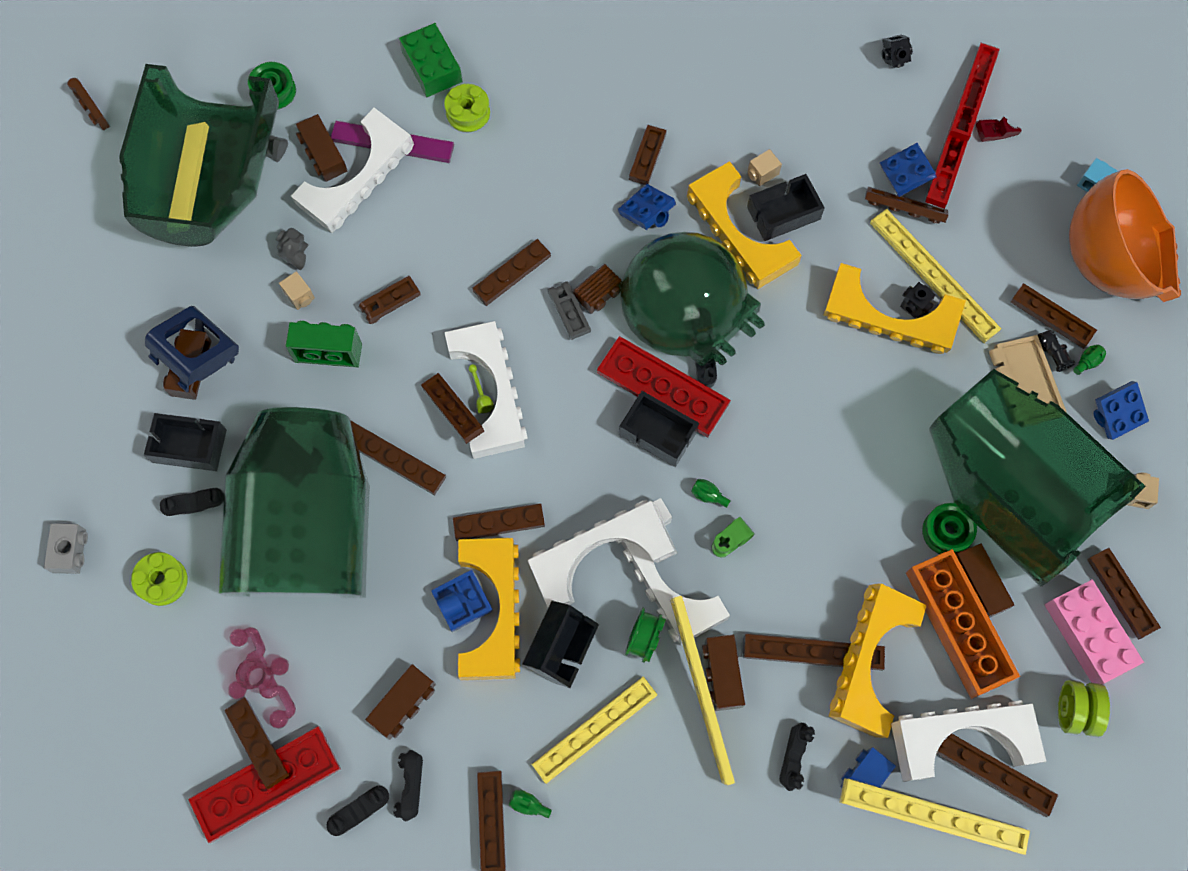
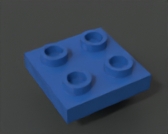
(908, 169)
(648, 207)
(1121, 410)
(461, 600)

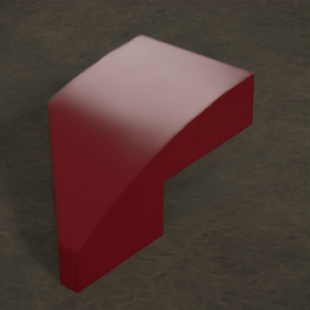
(995, 130)

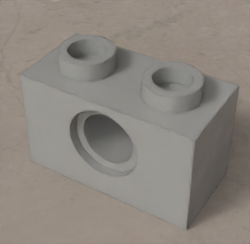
(59, 538)

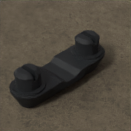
(192, 502)
(796, 746)
(409, 805)
(357, 811)

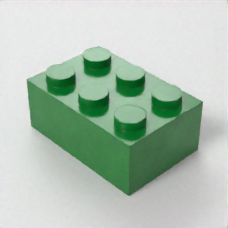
(431, 60)
(324, 344)

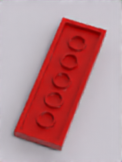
(641, 371)
(244, 795)

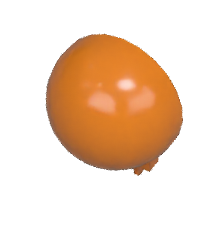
(1125, 240)

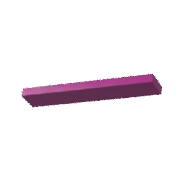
(423, 146)

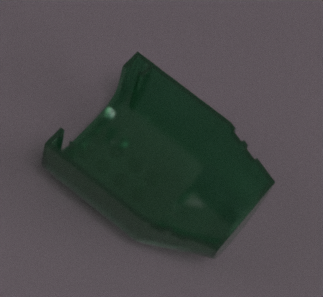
(230, 163)
(1028, 474)
(296, 508)

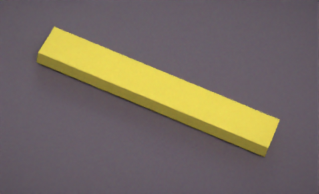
(189, 171)
(594, 730)

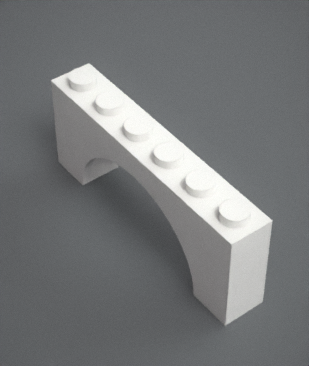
(335, 204)
(483, 347)
(557, 566)
(701, 613)
(1011, 726)

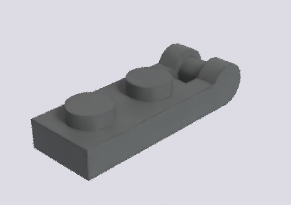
(569, 310)

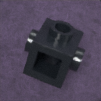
(897, 50)
(917, 300)

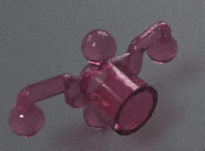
(267, 685)

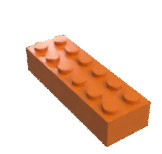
(962, 624)

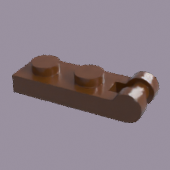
(87, 103)
(389, 299)

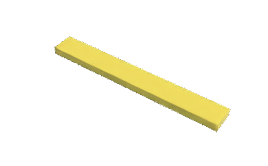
(934, 274)
(702, 691)
(934, 816)

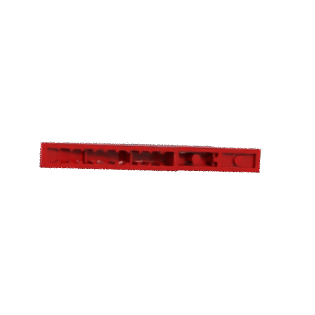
(962, 126)

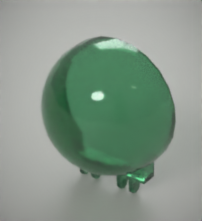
(688, 297)

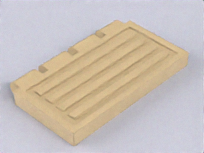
(1027, 364)

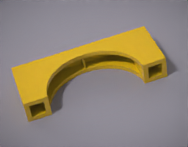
(758, 260)
(933, 331)
(498, 654)
(855, 698)

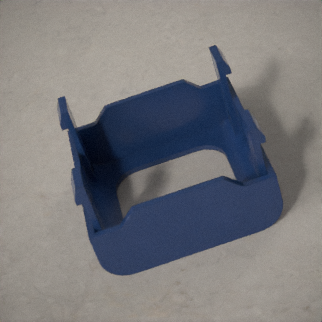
(190, 369)

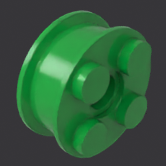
(280, 78)
(939, 539)
(645, 635)

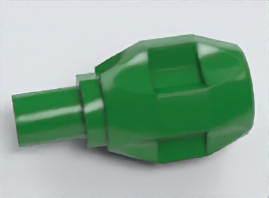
(1090, 358)
(709, 493)
(528, 804)

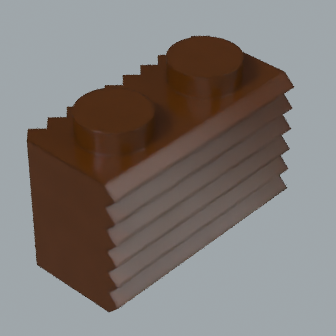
(598, 289)

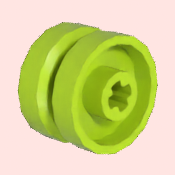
(1083, 708)

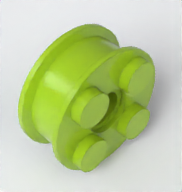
(463, 97)
(147, 571)

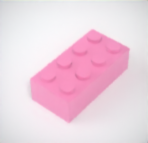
(1094, 633)

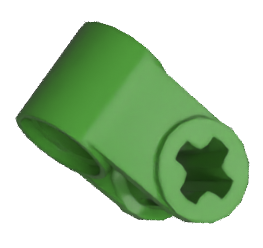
(734, 536)

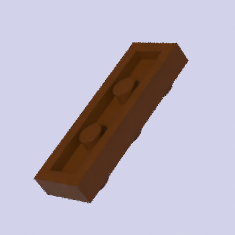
(647, 154)

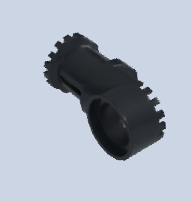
(1058, 352)

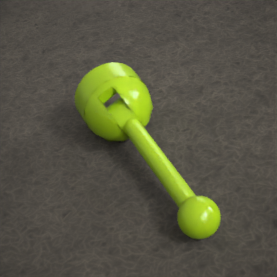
(484, 403)

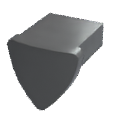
(277, 148)

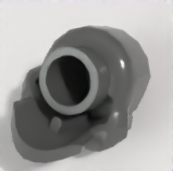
(292, 247)

